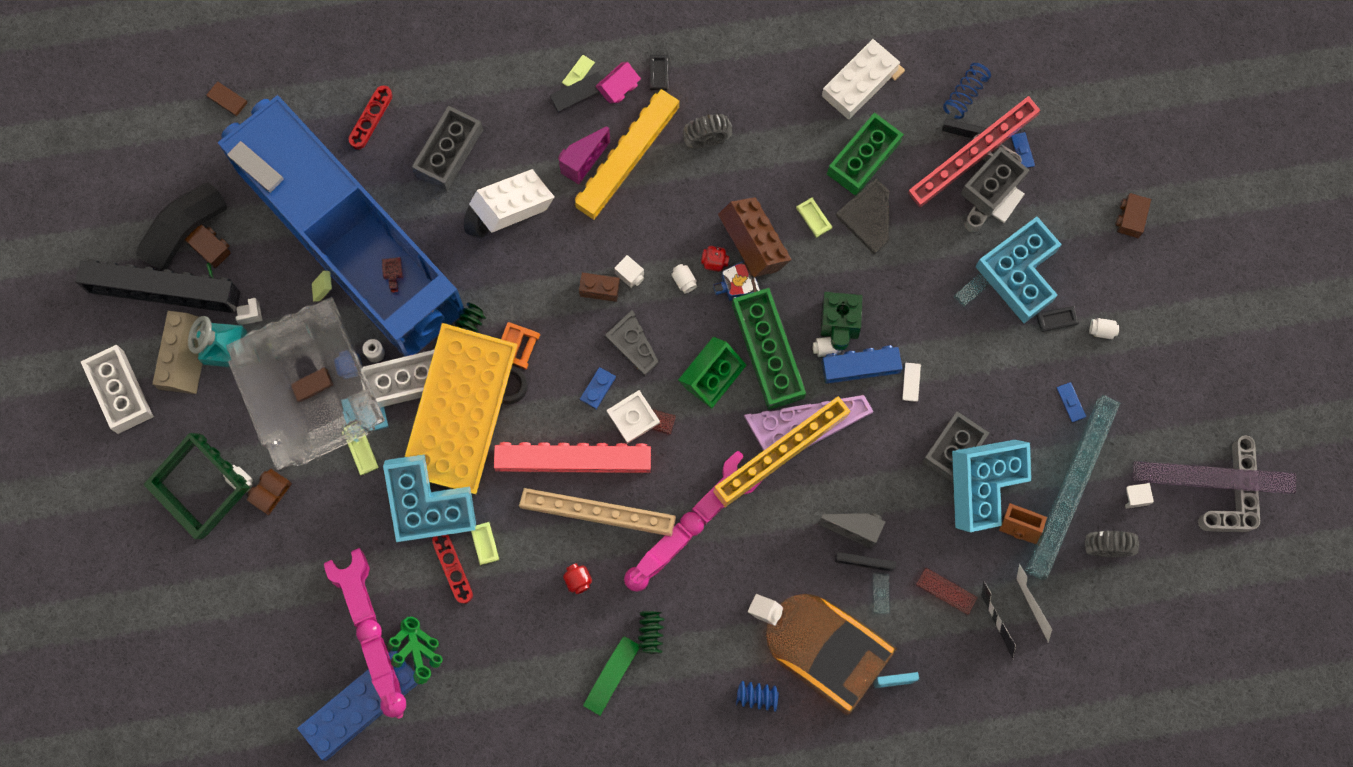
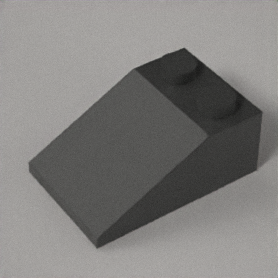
(858, 527)

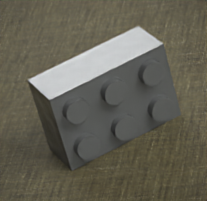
(995, 182)
(957, 435)

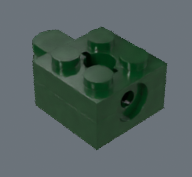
(841, 318)

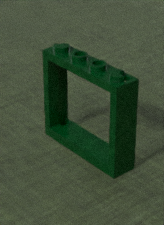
(174, 506)

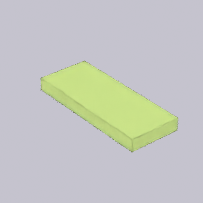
(578, 71)

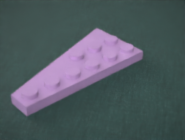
(773, 425)

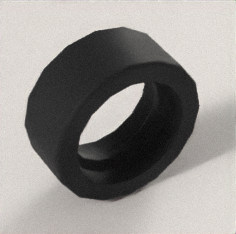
(474, 225)
(523, 387)

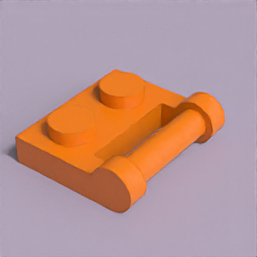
(515, 334)

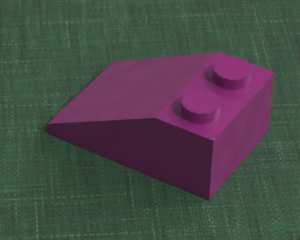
(582, 155)

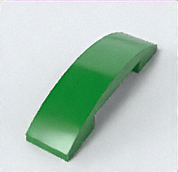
(611, 676)

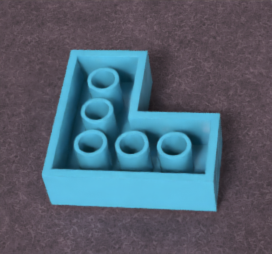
(1013, 272)
(978, 479)
(417, 510)

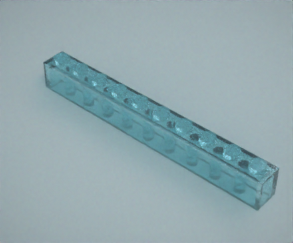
(1072, 487)

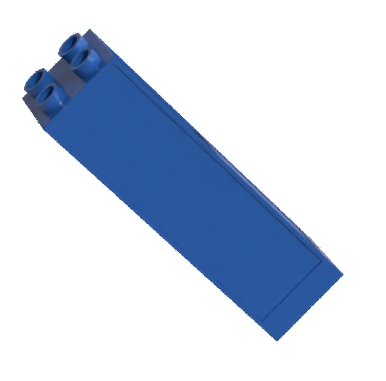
(345, 228)

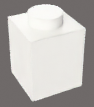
(629, 272)
(765, 609)

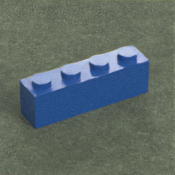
(861, 364)

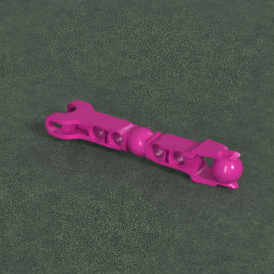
(690, 525)
(368, 631)

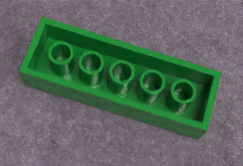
(768, 349)

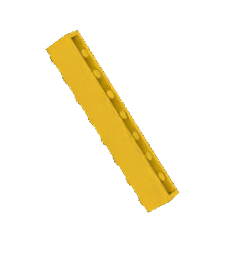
(627, 154)
(781, 451)

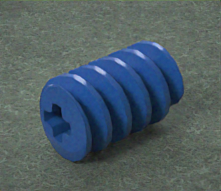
(756, 695)

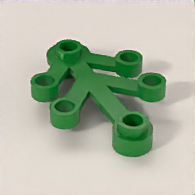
(411, 628)

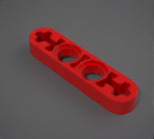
(367, 116)
(450, 568)

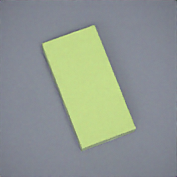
(814, 217)
(321, 285)
(363, 456)
(485, 544)

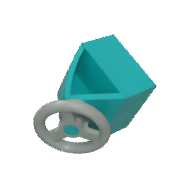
(213, 340)

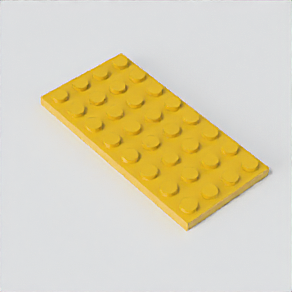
(460, 405)

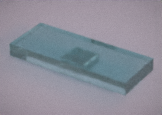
(971, 290)
(881, 593)

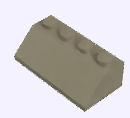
(176, 365)

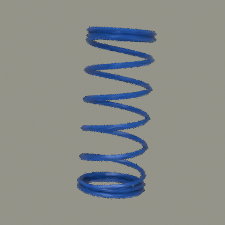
(982, 79)

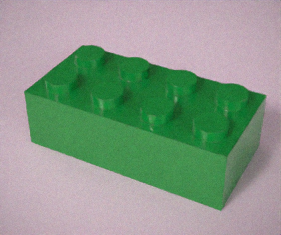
(865, 154)

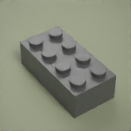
(447, 148)

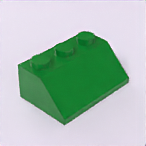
(712, 372)

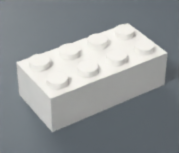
(860, 79)
(511, 200)
(399, 378)
(117, 389)

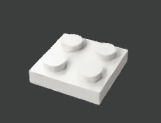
(633, 416)

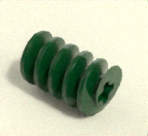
(470, 318)
(650, 632)

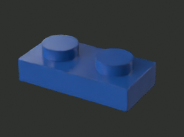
(598, 388)

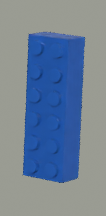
(350, 712)

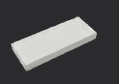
(1008, 206)
(911, 382)

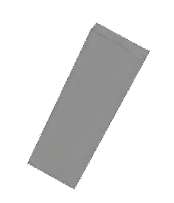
(255, 166)

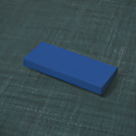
(1022, 149)
(1071, 402)

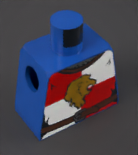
(736, 282)

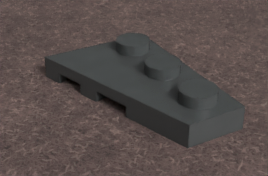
(632, 343)

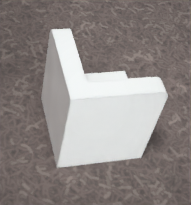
(249, 313)
(1139, 495)

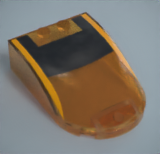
(827, 649)

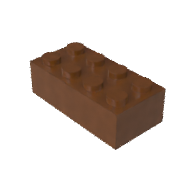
(754, 236)

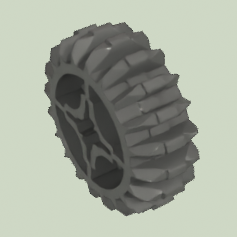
(707, 131)
(1112, 544)

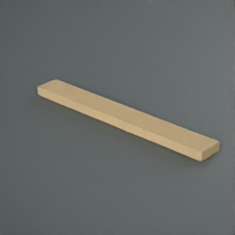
(597, 512)

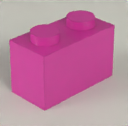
(618, 83)

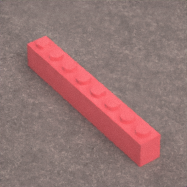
(974, 151)
(572, 458)

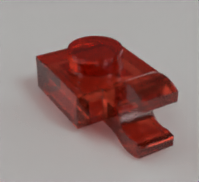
(392, 270)

